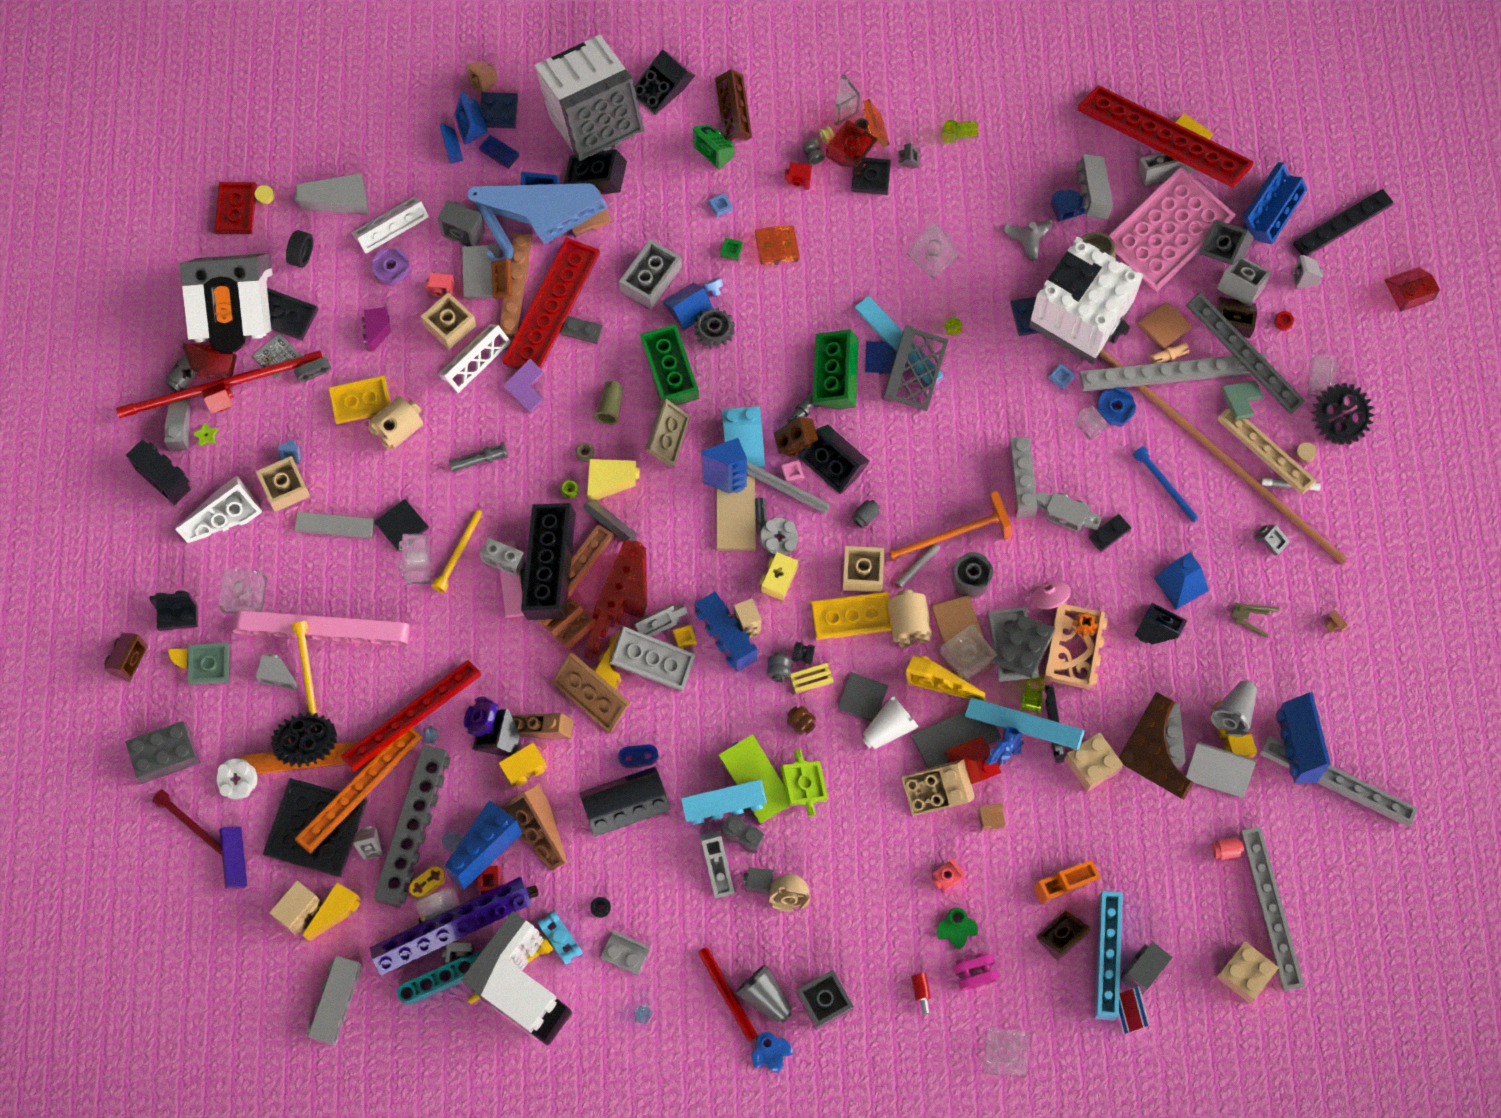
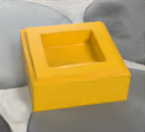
(684, 636)

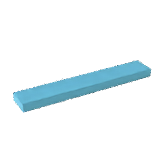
(892, 335)
(1025, 723)

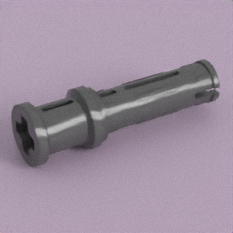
(486, 455)

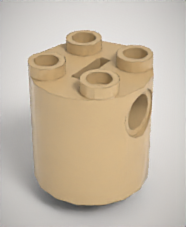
(401, 417)
(909, 618)

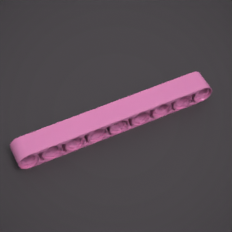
(322, 628)

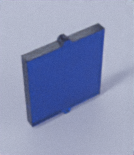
(879, 357)

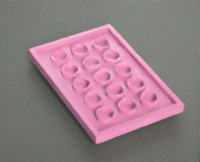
(1168, 228)

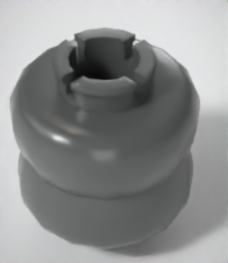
(779, 667)

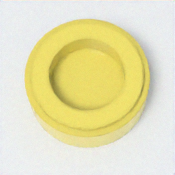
(264, 194)

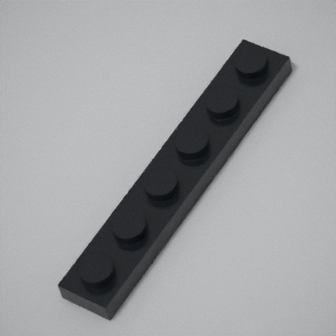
(1343, 223)

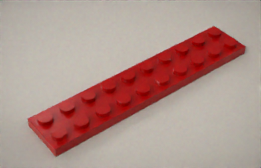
(1165, 136)

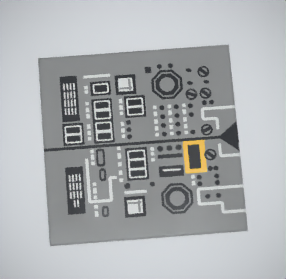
(276, 351)

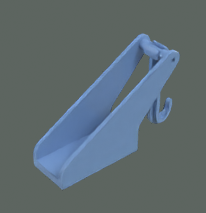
(548, 208)

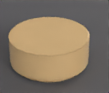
(1306, 452)

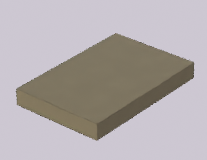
(667, 433)

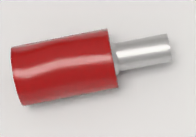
(921, 991)

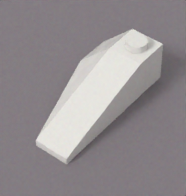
(225, 508)

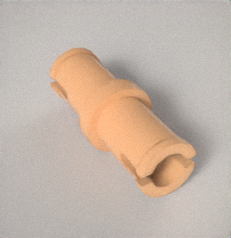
(1169, 354)

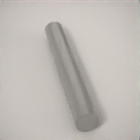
(917, 565)

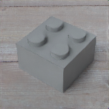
(1244, 281)

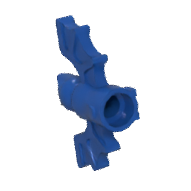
(1009, 744)

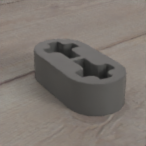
(312, 369)

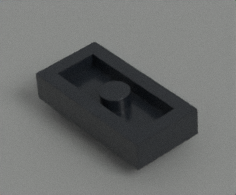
(1109, 533)

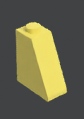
(610, 477)

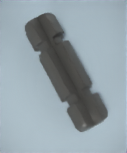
(761, 514)

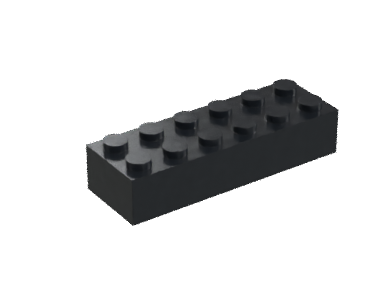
(548, 561)

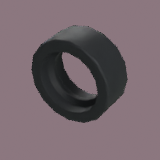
(299, 248)

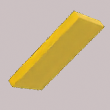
(851, 616)

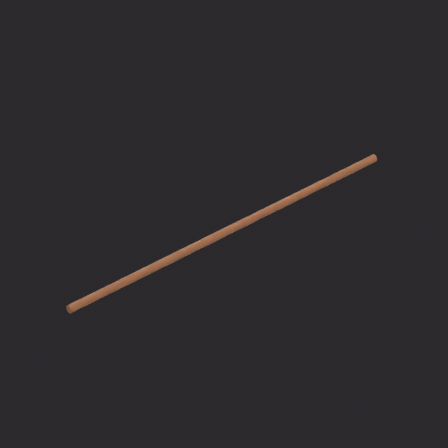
(1232, 465)

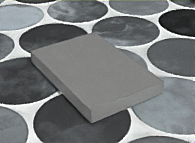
(477, 271)
(1220, 769)

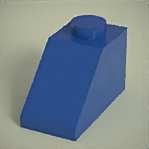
(1067, 204)

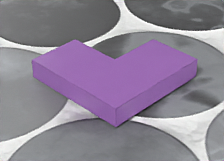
(520, 385)

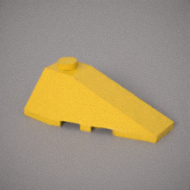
(931, 676)

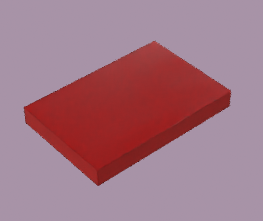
(235, 208)

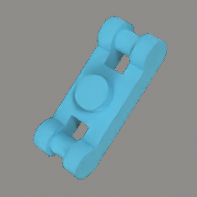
(559, 937)

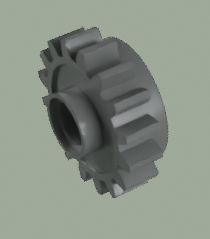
(717, 336)

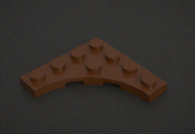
(1149, 751)

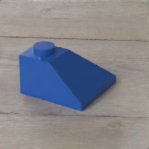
(1182, 581)

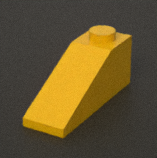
(336, 908)

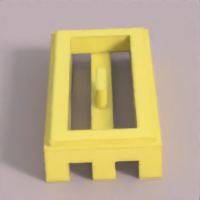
(809, 671)

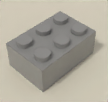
(650, 274)

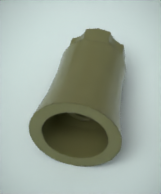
(609, 404)

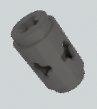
(175, 377)

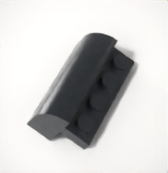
(624, 801)

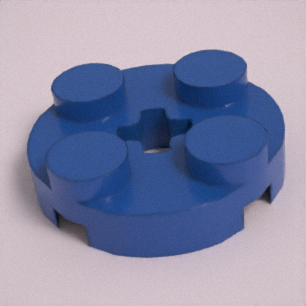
(1119, 396)

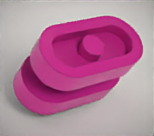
(965, 966)

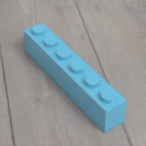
(1108, 956)

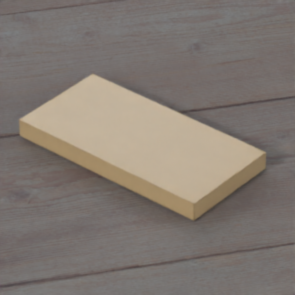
(736, 519)

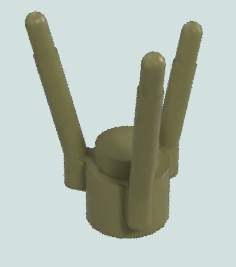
(1242, 611)

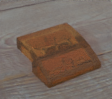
(777, 245)

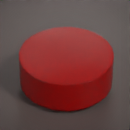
(1284, 320)

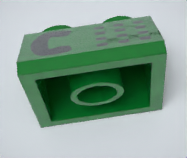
(712, 145)

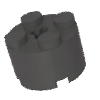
(972, 585)

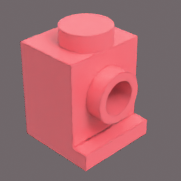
(440, 284)
(946, 883)

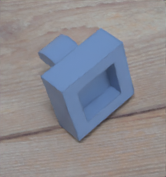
(289, 449)

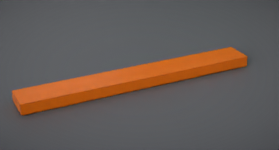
(357, 790)

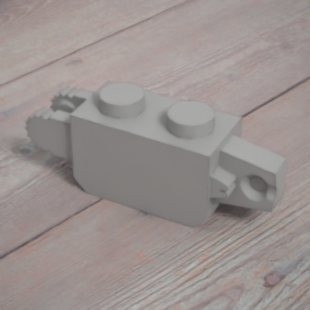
(1067, 512)

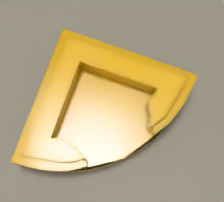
(179, 657)

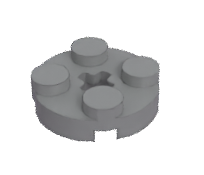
(786, 529)

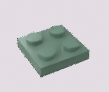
(208, 663)

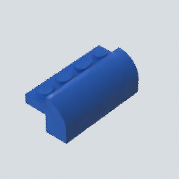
(1273, 204)

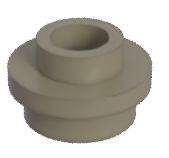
(585, 447)

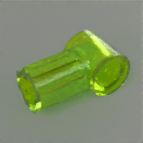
(958, 130)

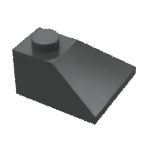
(1226, 242)

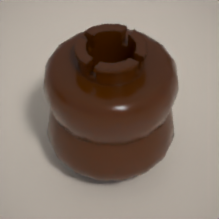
(801, 720)

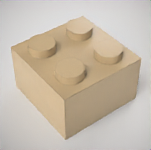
(448, 321)
(283, 484)
(863, 569)
(1093, 762)
(296, 908)
(1247, 972)

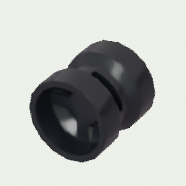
(798, 653)

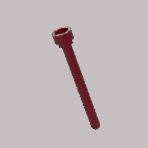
(162, 800)

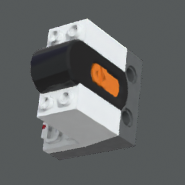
(227, 299)
(503, 985)

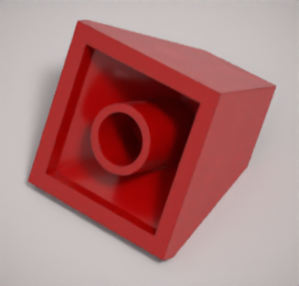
(974, 754)

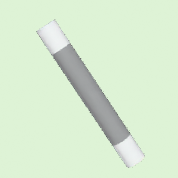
(1282, 483)

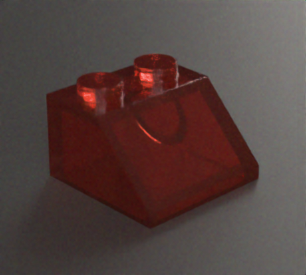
(850, 145)
(1412, 288)
(208, 361)

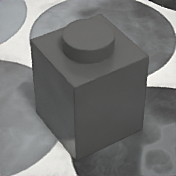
(758, 880)

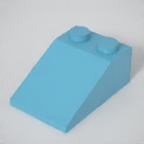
(747, 427)

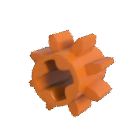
(1081, 624)

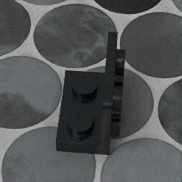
(175, 610)

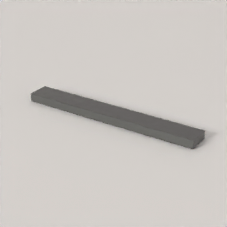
(1245, 353)

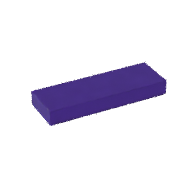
(233, 857)

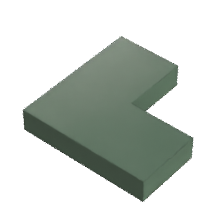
(1238, 398)

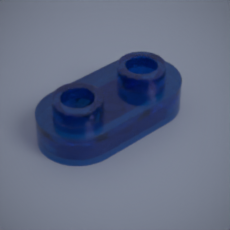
(638, 756)

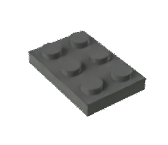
(1025, 646)

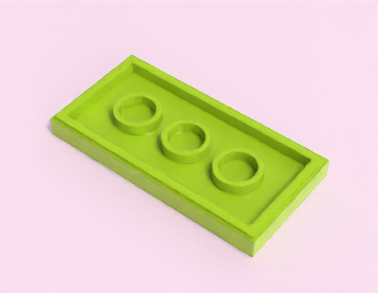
(749, 763)

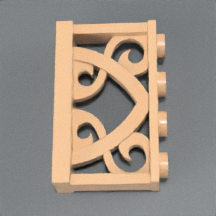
(1055, 664)

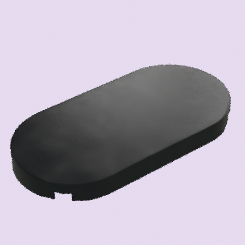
(1052, 713)

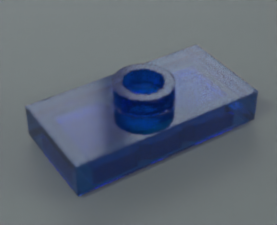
(499, 151)

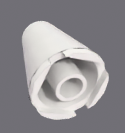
(888, 725)

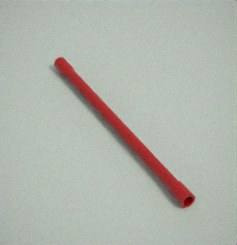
(134, 408)

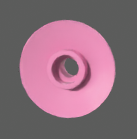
(1051, 595)

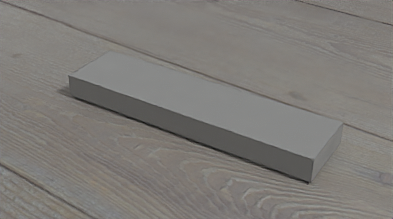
(334, 525)

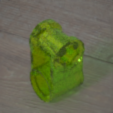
(1032, 698)

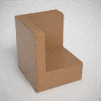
(991, 817)

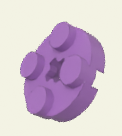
(391, 256)

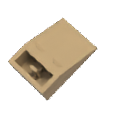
(938, 787)

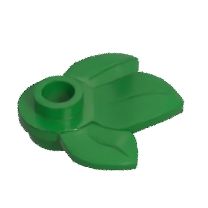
(957, 931)

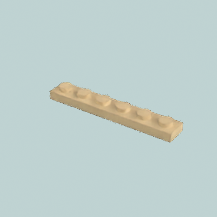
(1268, 452)

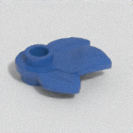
(773, 1054)

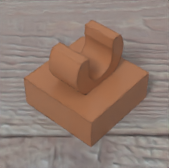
(1337, 622)

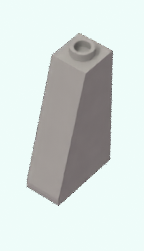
(336, 194)

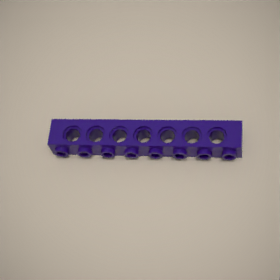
(450, 926)

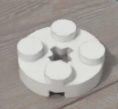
(227, 772)

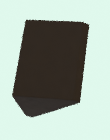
(1063, 935)

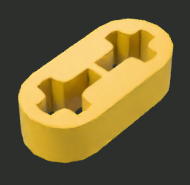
(424, 878)

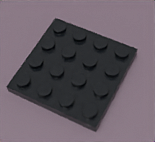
(297, 809)

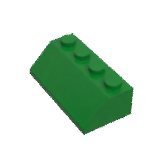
(836, 369)

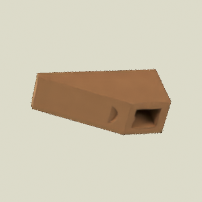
(544, 726)

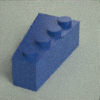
(726, 632)
(482, 844)

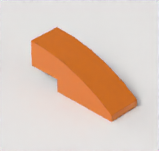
(1066, 881)

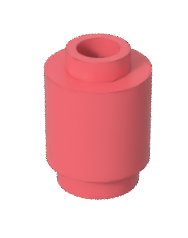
(1227, 848)

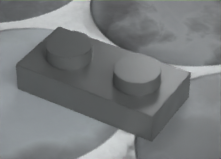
(582, 330)

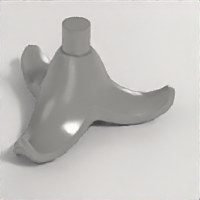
(1029, 236)

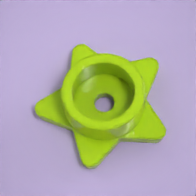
(210, 438)

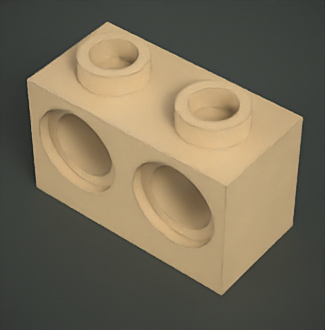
(748, 617)

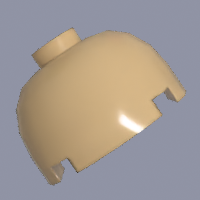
(789, 892)

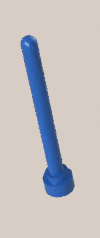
(1142, 455)

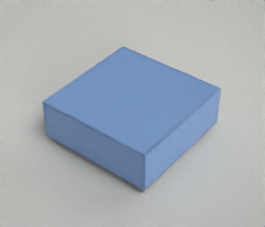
(720, 205)
(1061, 376)

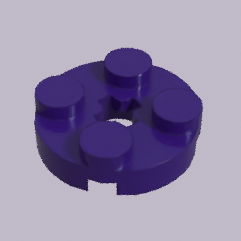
(480, 717)

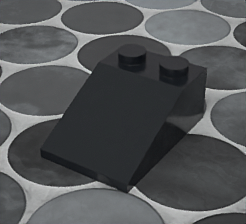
(601, 169)

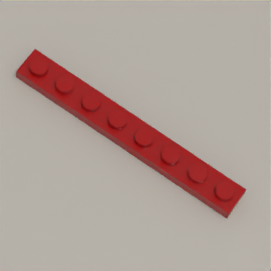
(410, 715)

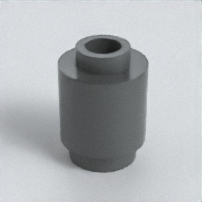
(866, 513)

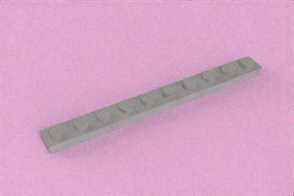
(1162, 373)

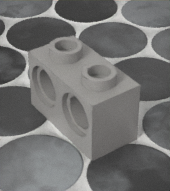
(502, 557)

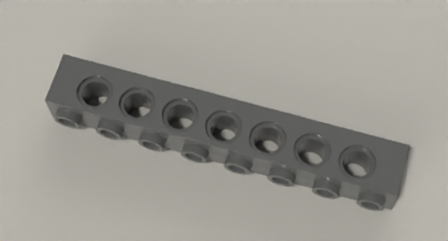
(428, 757)

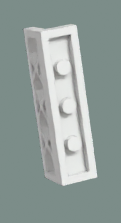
(390, 224)
(471, 351)

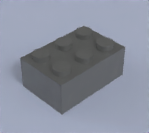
(162, 752)

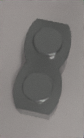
(738, 832)

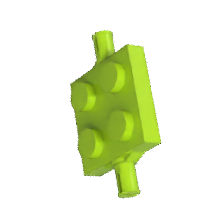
(804, 783)

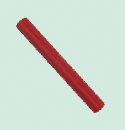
(727, 994)

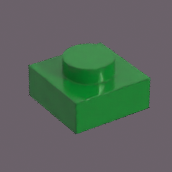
(731, 249)

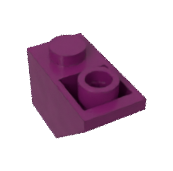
(377, 326)

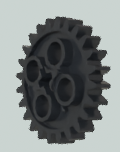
(1335, 398)
(304, 739)

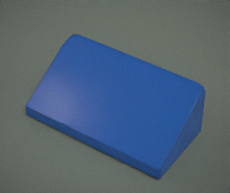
(451, 143)

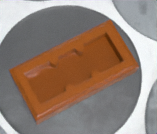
(501, 278)

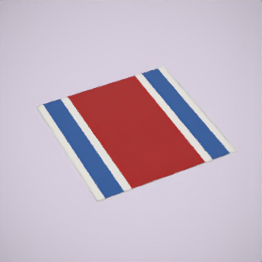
(1132, 1010)

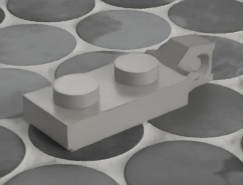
(660, 619)

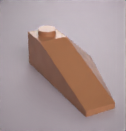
(537, 825)

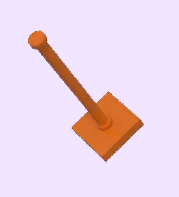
(998, 516)

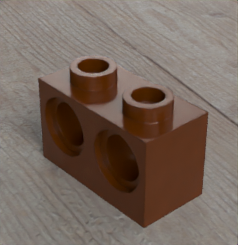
(795, 436)

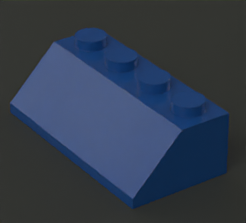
(725, 467)
(1303, 739)

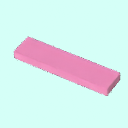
(511, 590)

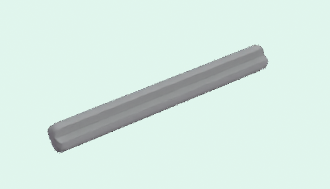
(787, 488)

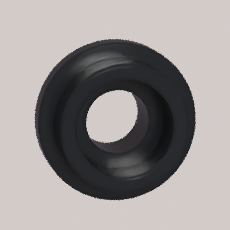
(600, 901)

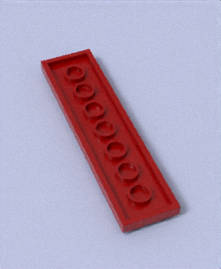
(552, 304)

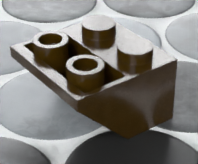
(1239, 315)

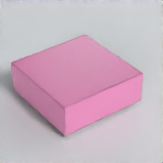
(792, 471)

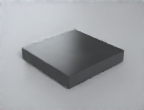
(862, 697)

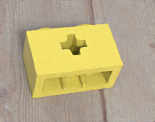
(778, 586)

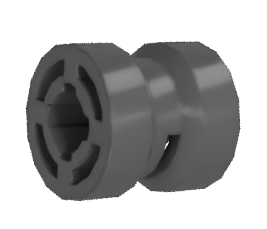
(813, 151)

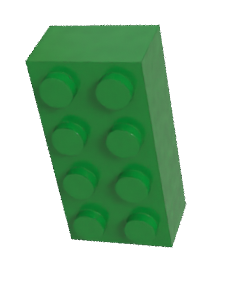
(669, 365)

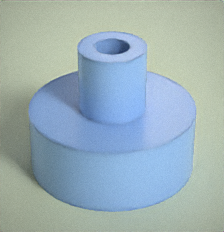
(713, 285)

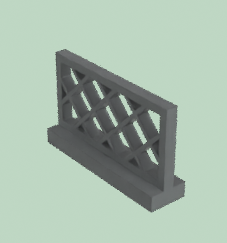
(901, 360)

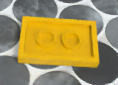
(359, 399)

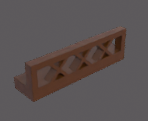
(737, 103)

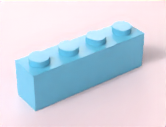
(724, 800)

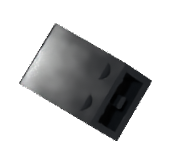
(662, 82)

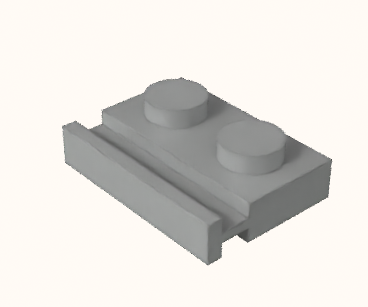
(625, 953)

